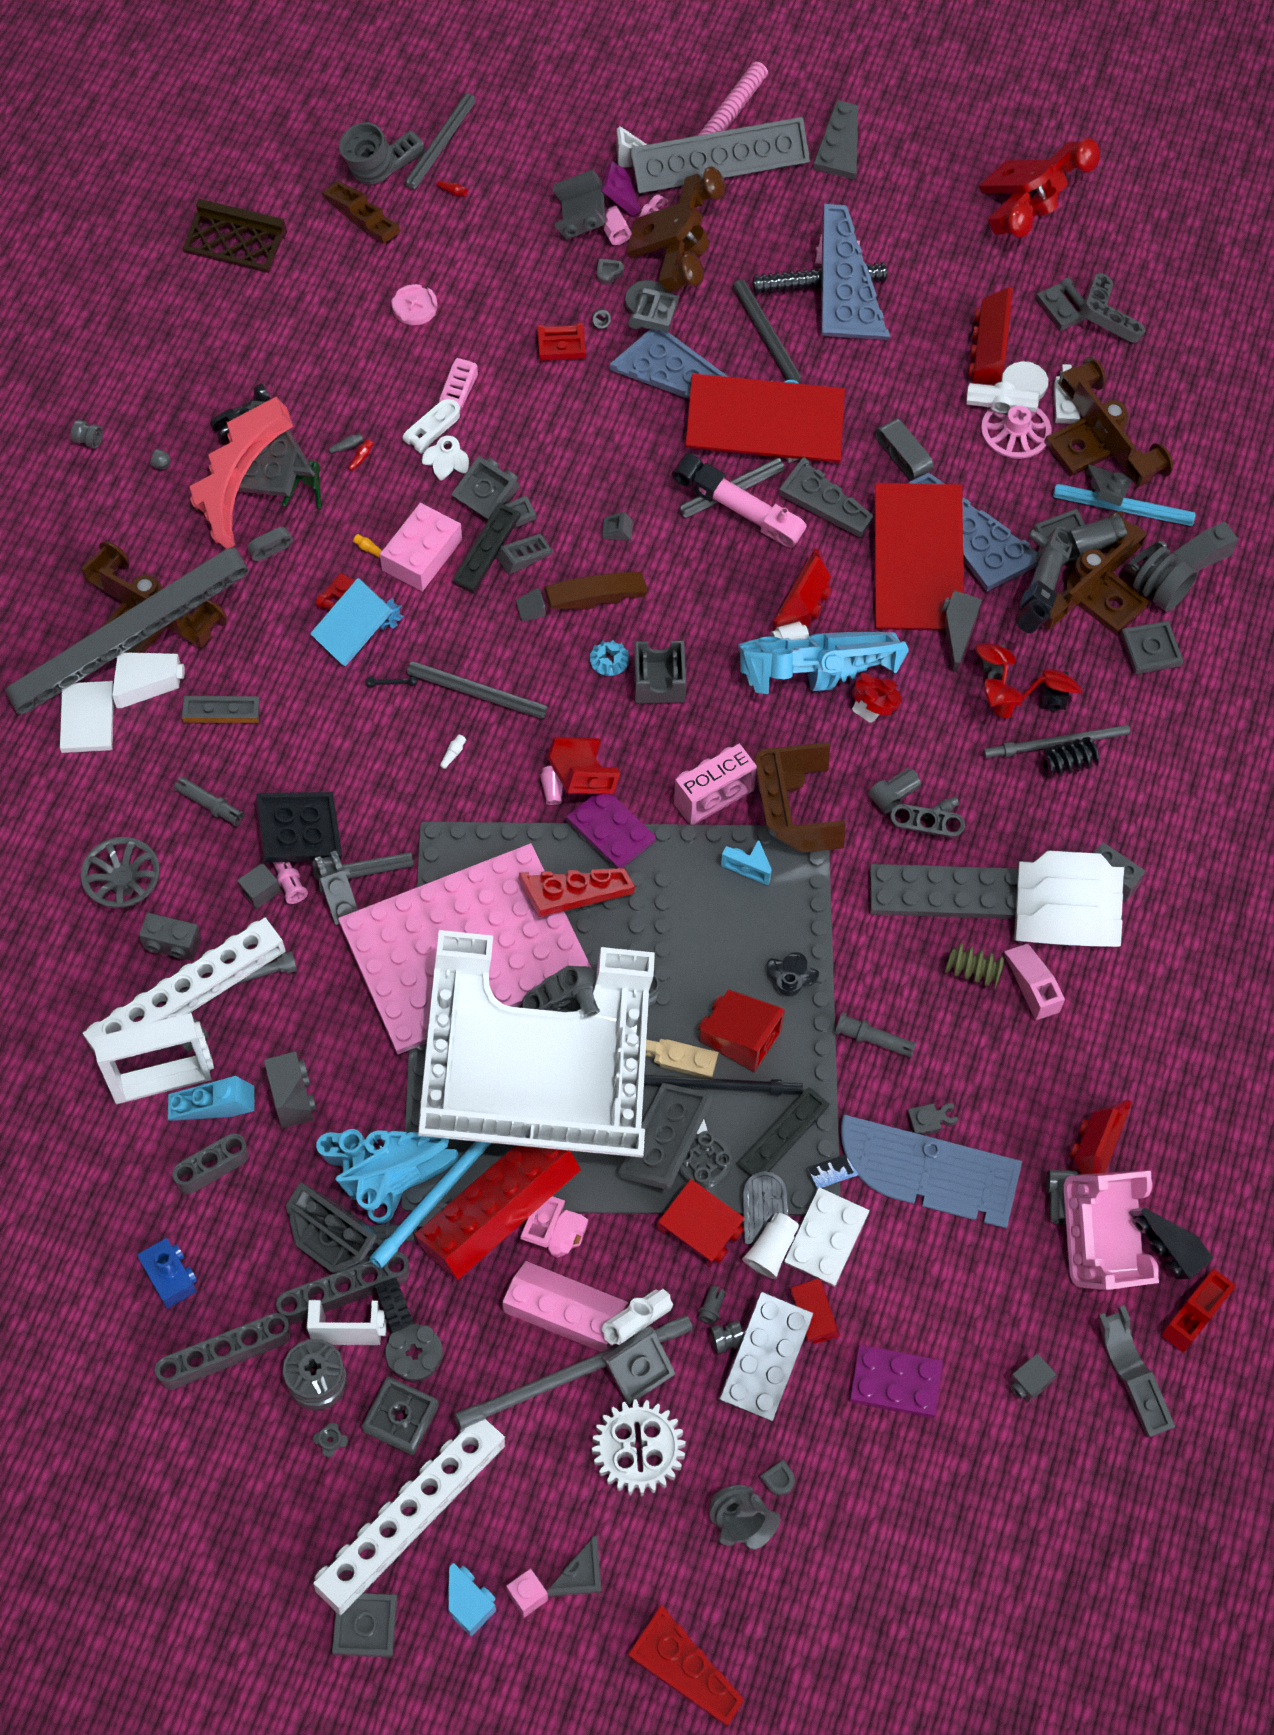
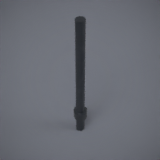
(775, 1087)

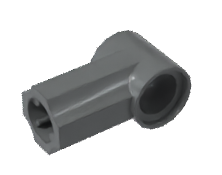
(890, 793)
(1055, 1188)

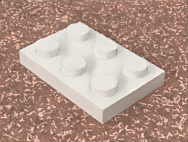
(826, 1237)

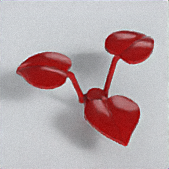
(1005, 697)

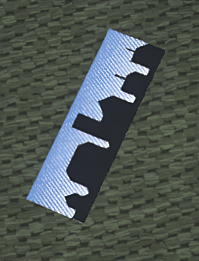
(832, 1171)

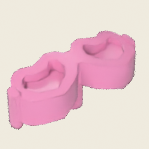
(656, 202)

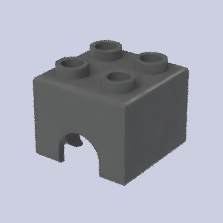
(659, 673)

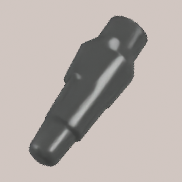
(347, 443)
(945, 805)

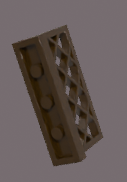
(243, 221)

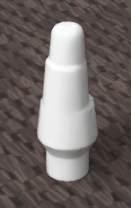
(453, 750)

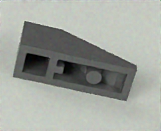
(1208, 547)
(959, 621)

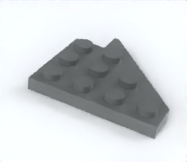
(276, 466)

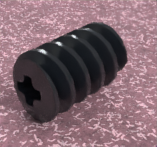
(1070, 755)

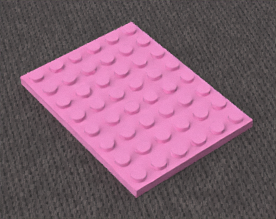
(399, 940)

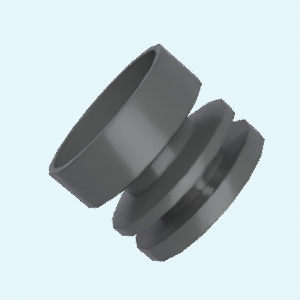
(367, 153)
(1165, 579)
(318, 1390)

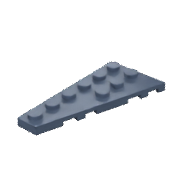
(847, 290)
(663, 363)
(989, 546)

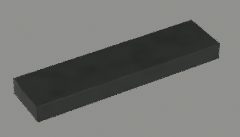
(486, 548)
(784, 1133)

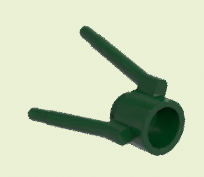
(310, 481)

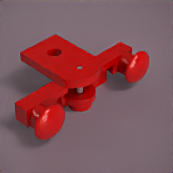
(1045, 175)

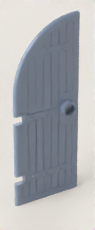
(944, 1173)

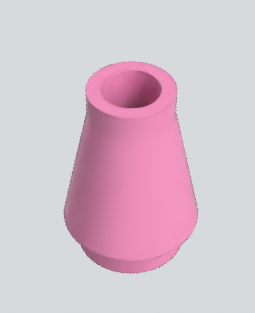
(551, 785)

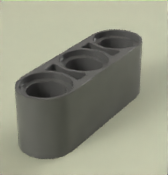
(904, 449)
(939, 817)
(217, 1151)

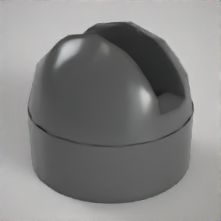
(597, 322)
(160, 459)

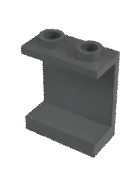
(581, 204)

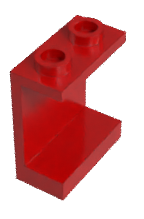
(578, 768)
(702, 1222)

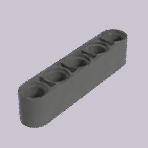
(328, 1287)
(208, 1351)

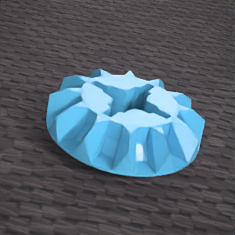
(604, 665)

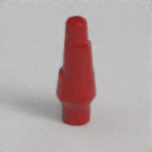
(453, 188)
(361, 453)

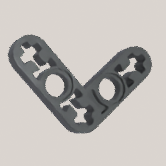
(1099, 312)

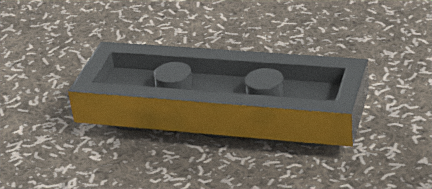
(221, 709)

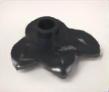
(791, 973)

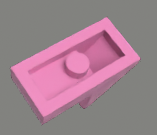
(542, 1222)

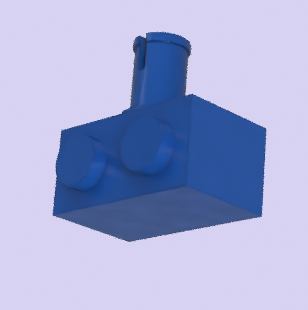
(167, 1272)

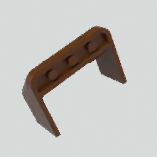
(783, 771)

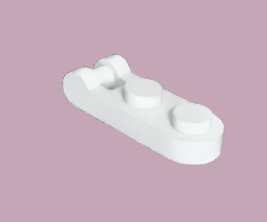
(432, 425)

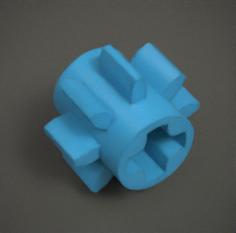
(395, 615)

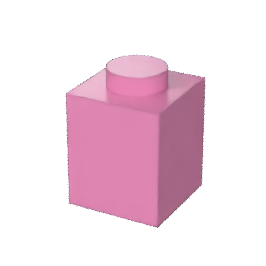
(527, 1593)

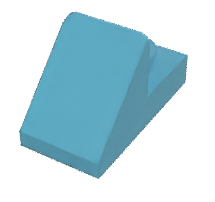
(753, 866)

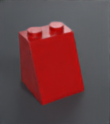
(742, 1028)

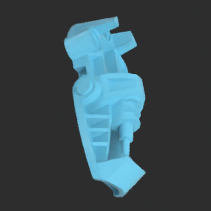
(822, 656)

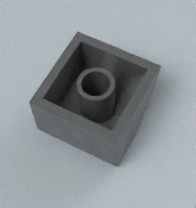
(288, 1083)

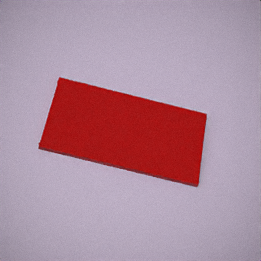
(765, 418)
(917, 553)

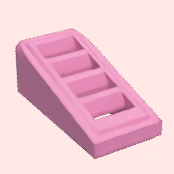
(464, 370)

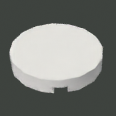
(1026, 376)

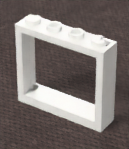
(147, 1039)

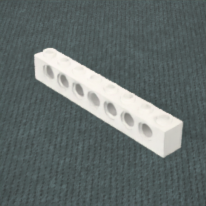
(201, 989)
(341, 1593)

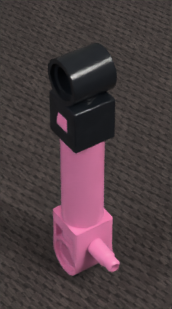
(711, 484)

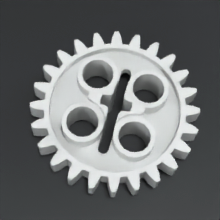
(613, 1448)

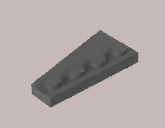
(839, 145)
(818, 495)

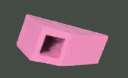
(1035, 981)

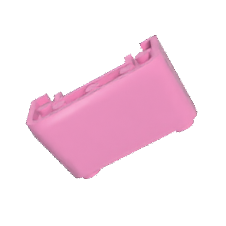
(1101, 1231)

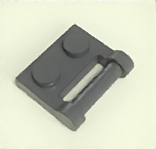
(1058, 307)
(661, 311)

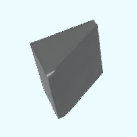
(617, 527)
(531, 605)

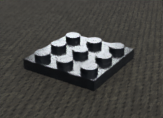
(297, 826)

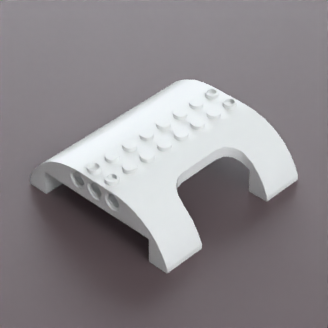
(531, 1071)

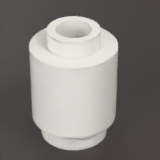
(792, 631)

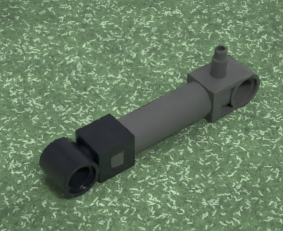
(1040, 597)

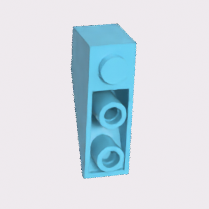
(212, 1100)

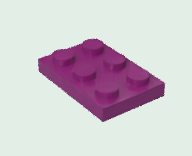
(611, 829)
(896, 1381)

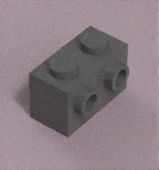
(170, 937)

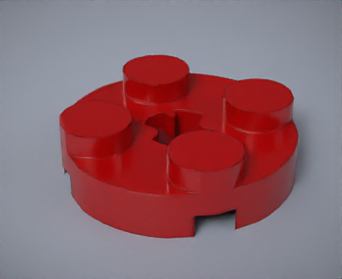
(877, 694)

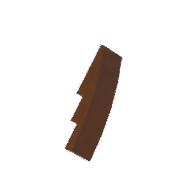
(361, 212)
(590, 590)

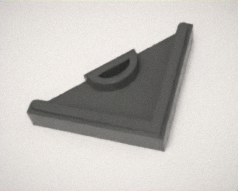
(581, 1575)

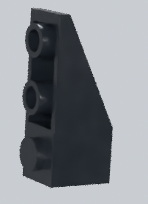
(1178, 1247)

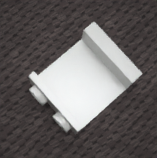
(346, 1332)

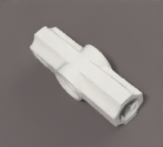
(1002, 397)
(637, 1316)

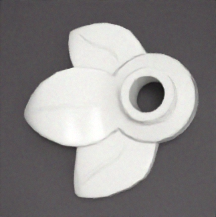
(446, 460)

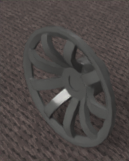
(120, 876)

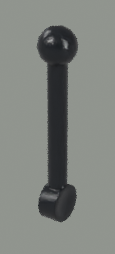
(371, 682)

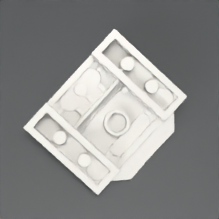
(1069, 900)

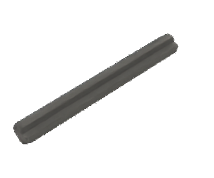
(743, 481)

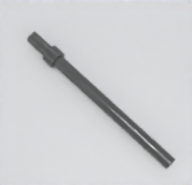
(1010, 749)

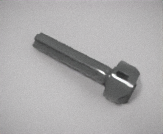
(368, 866)

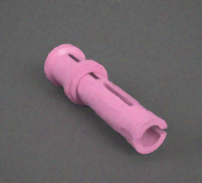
(289, 880)

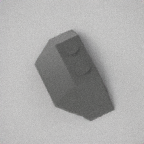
(328, 1229)

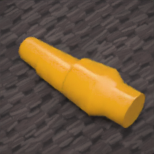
(367, 545)

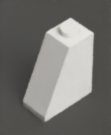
(145, 676)

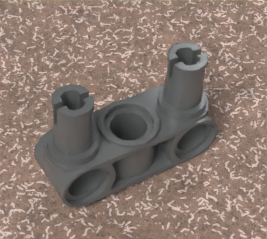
(563, 989)

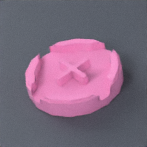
(414, 305)

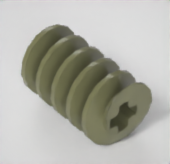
(975, 965)

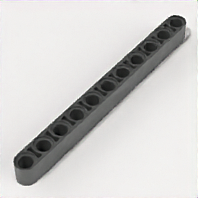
(126, 631)

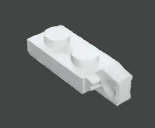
(1064, 408)

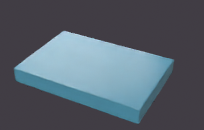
(351, 622)

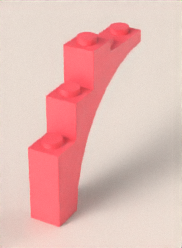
(229, 464)

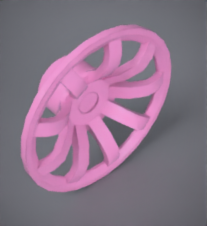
(1017, 424)

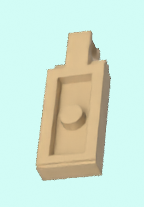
(682, 1057)

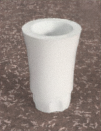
(772, 1246)

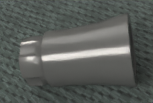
(1099, 534)

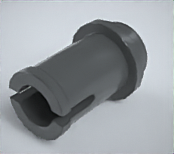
(710, 1311)

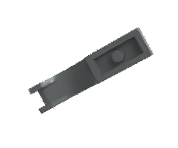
(1134, 1374)

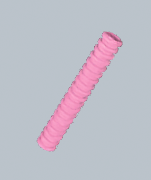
(736, 99)

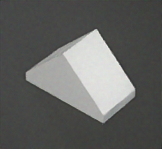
(625, 141)

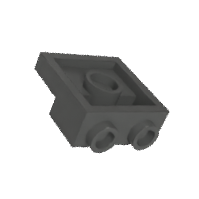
(486, 487)

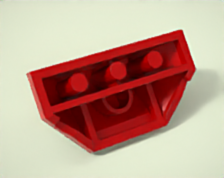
(806, 594)
(1099, 1139)

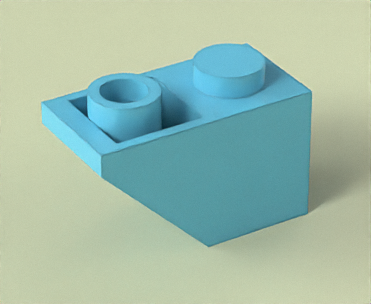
(468, 1603)

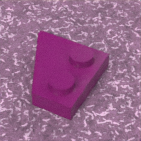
(619, 188)

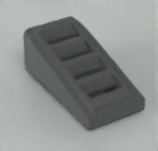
(414, 149)
(512, 562)

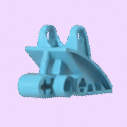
(385, 1172)

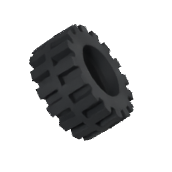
(394, 1304)

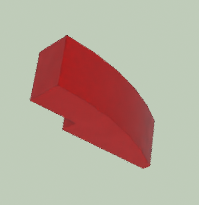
(1198, 1310)

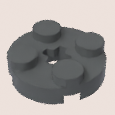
(428, 1361)

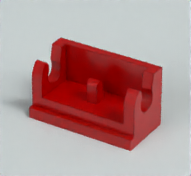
(813, 1298)

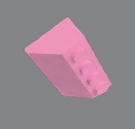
(561, 1305)

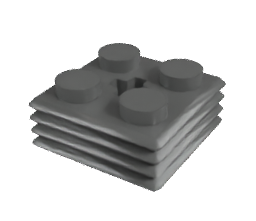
(393, 1399)

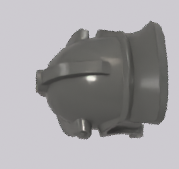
(742, 1517)

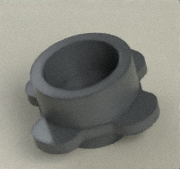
(330, 1431)

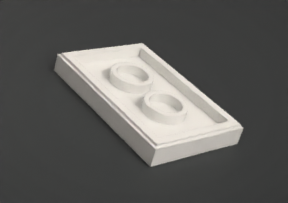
(87, 717)

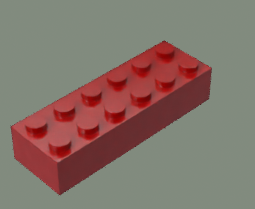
(495, 1206)

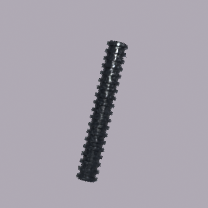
(805, 279)

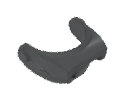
(1132, 569)

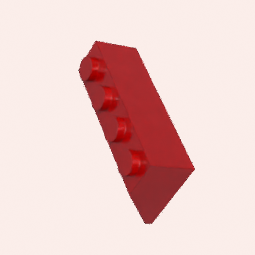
(991, 338)

